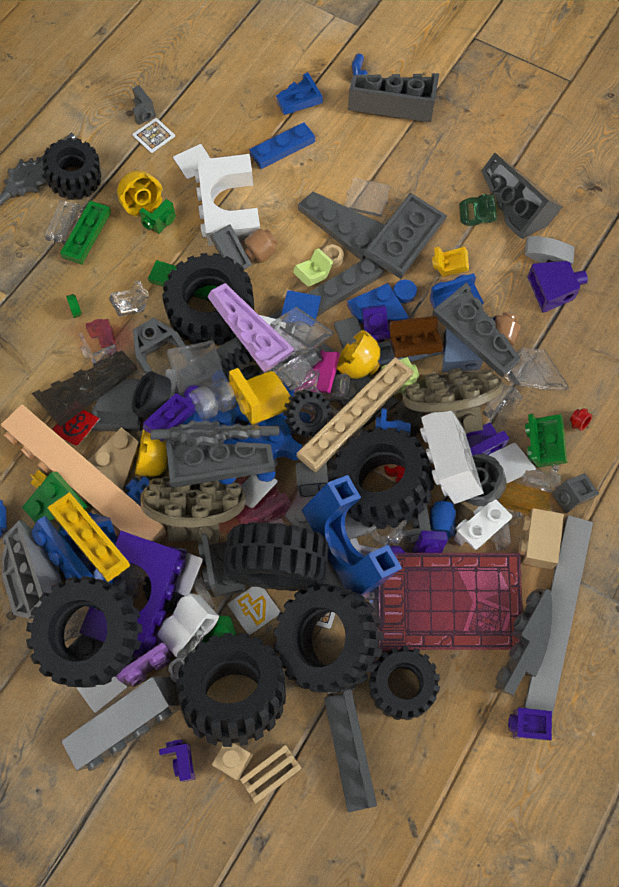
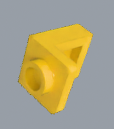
(451, 261)

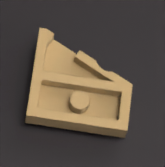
(117, 457)

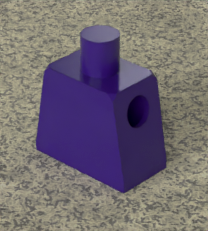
(555, 283)

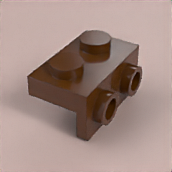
(415, 337)

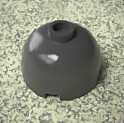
(491, 478)

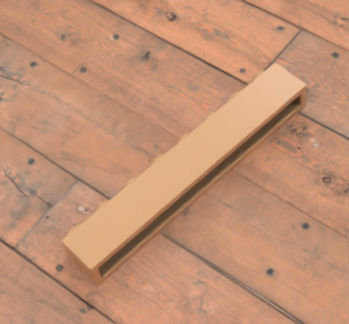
(80, 474)

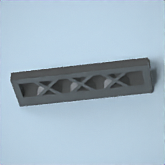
(350, 752)

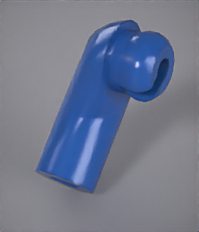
(357, 65)

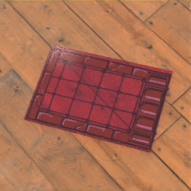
(451, 601)

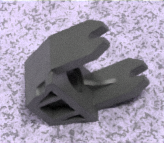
(146, 345)

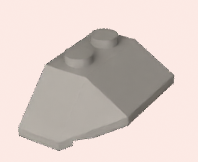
(26, 570)

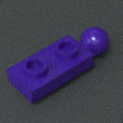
(172, 412)

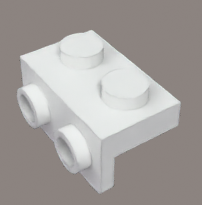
(483, 525)

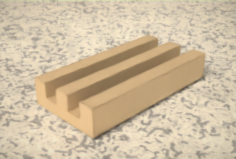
(290, 759)

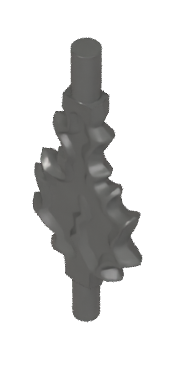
(26, 177)
(211, 432)

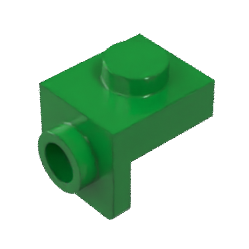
(160, 218)

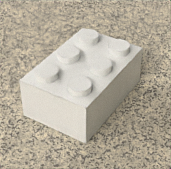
(451, 456)

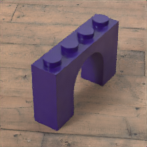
(162, 567)

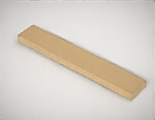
(354, 415)

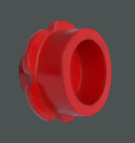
(580, 419)

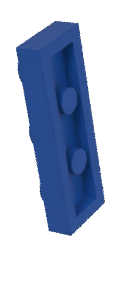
(282, 145)
(58, 549)

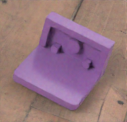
(154, 659)

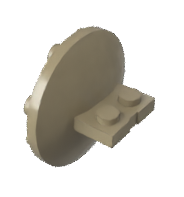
(460, 394)
(192, 508)

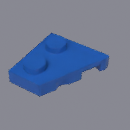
(299, 96)
(380, 296)

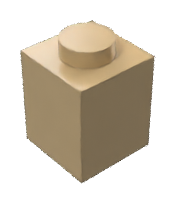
(232, 760)

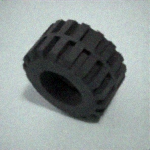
(70, 154)
(414, 662)

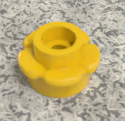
(38, 478)

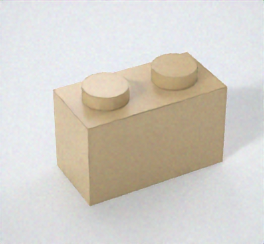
(541, 538)

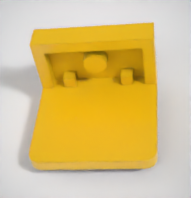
(259, 396)

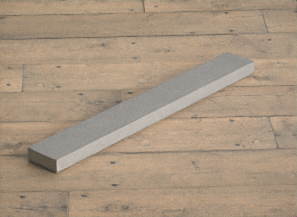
(564, 591)

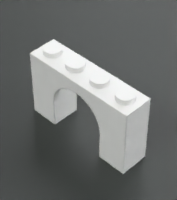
(216, 176)

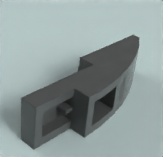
(533, 631)

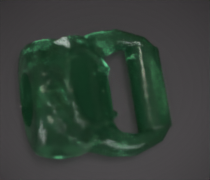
(484, 210)

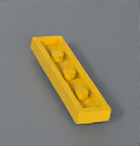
(89, 537)

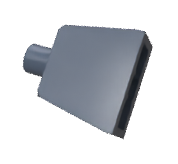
(458, 355)

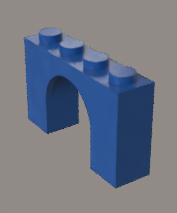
(327, 516)

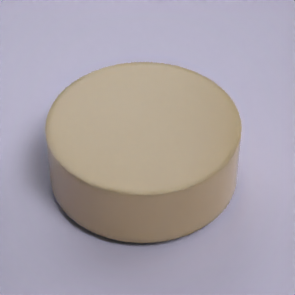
(335, 253)

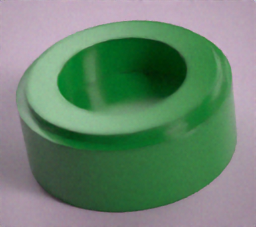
(74, 305)

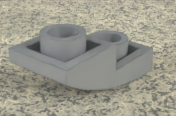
(545, 248)

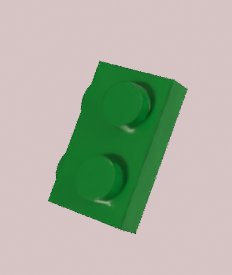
(546, 440)

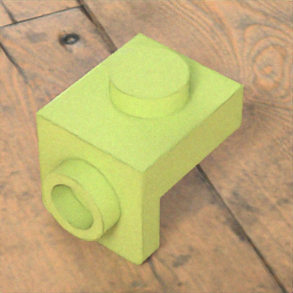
(315, 269)

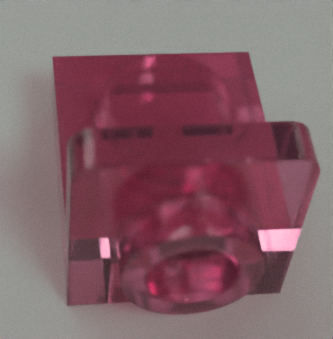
(103, 330)

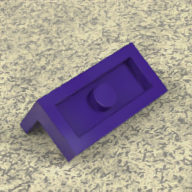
(486, 440)

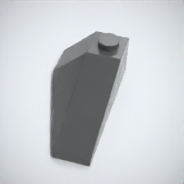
(521, 201)

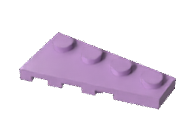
(255, 333)

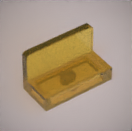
(524, 498)

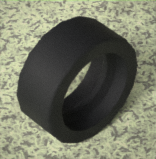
(151, 394)

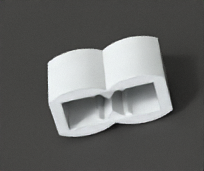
(187, 625)

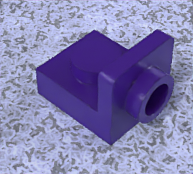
(376, 322)
(430, 542)
(531, 724)
(183, 764)

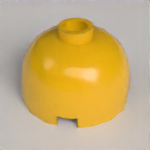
(139, 191)
(360, 357)
(152, 457)

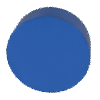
(405, 291)

